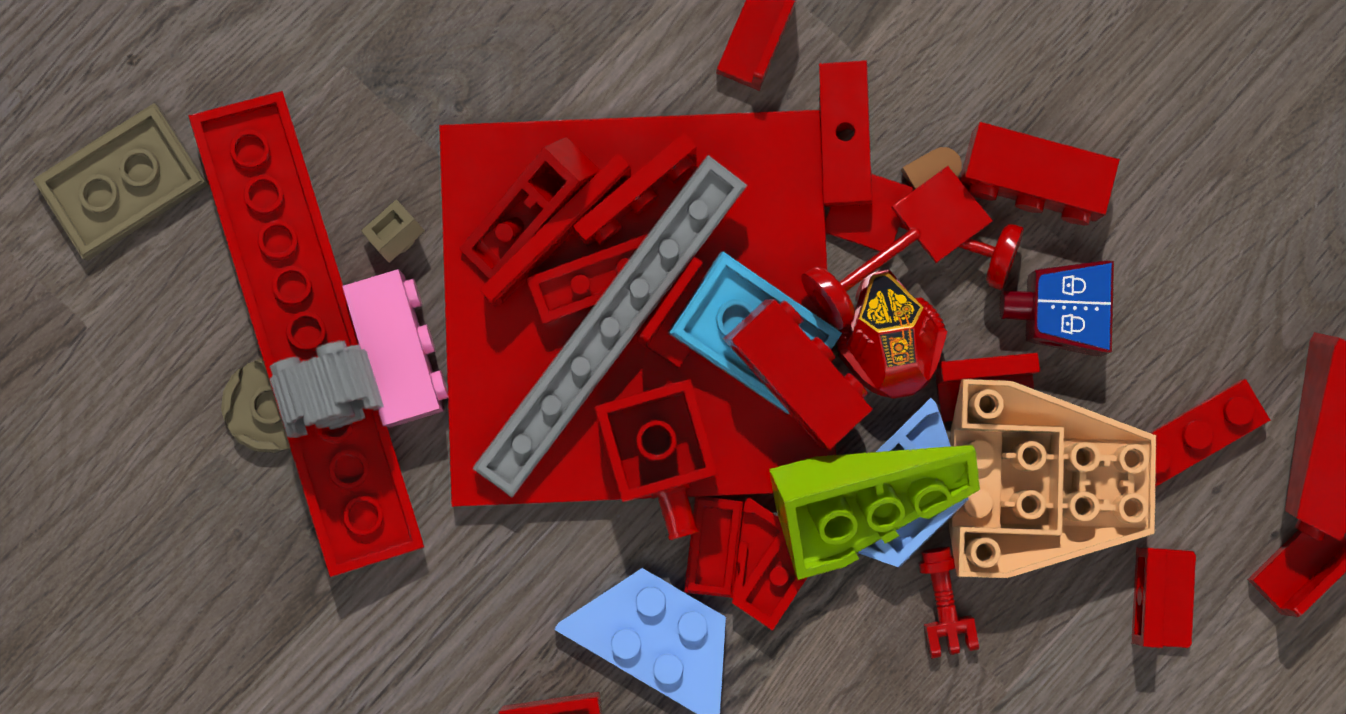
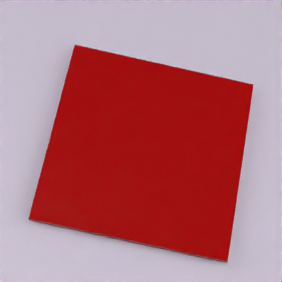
(505, 349)

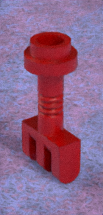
(938, 563)

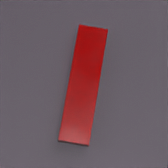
(555, 231)

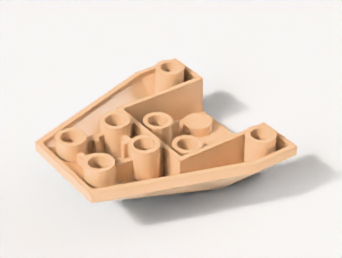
(1048, 480)

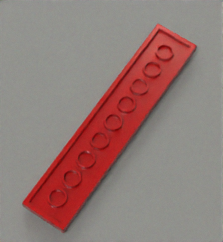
(294, 309)

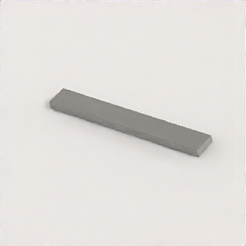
(609, 326)

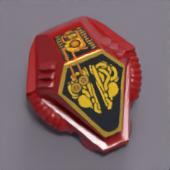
(893, 338)

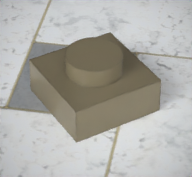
(393, 231)

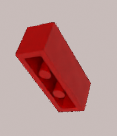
(1038, 174)
(799, 372)

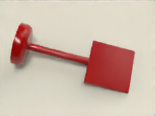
(937, 215)
(877, 227)

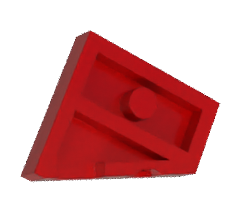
(764, 569)

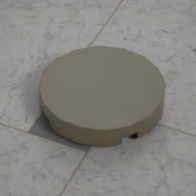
(239, 410)

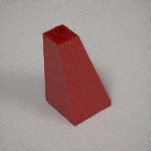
(1319, 455)

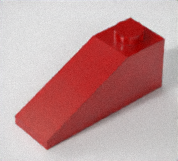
(529, 204)

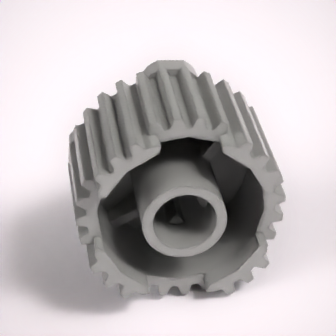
(325, 388)

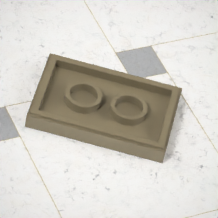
(120, 182)

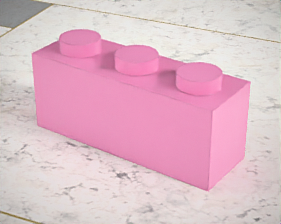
(396, 346)

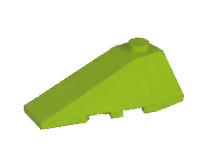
(852, 500)

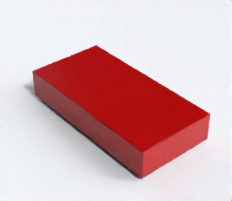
(714, 548)

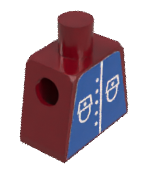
(1066, 307)

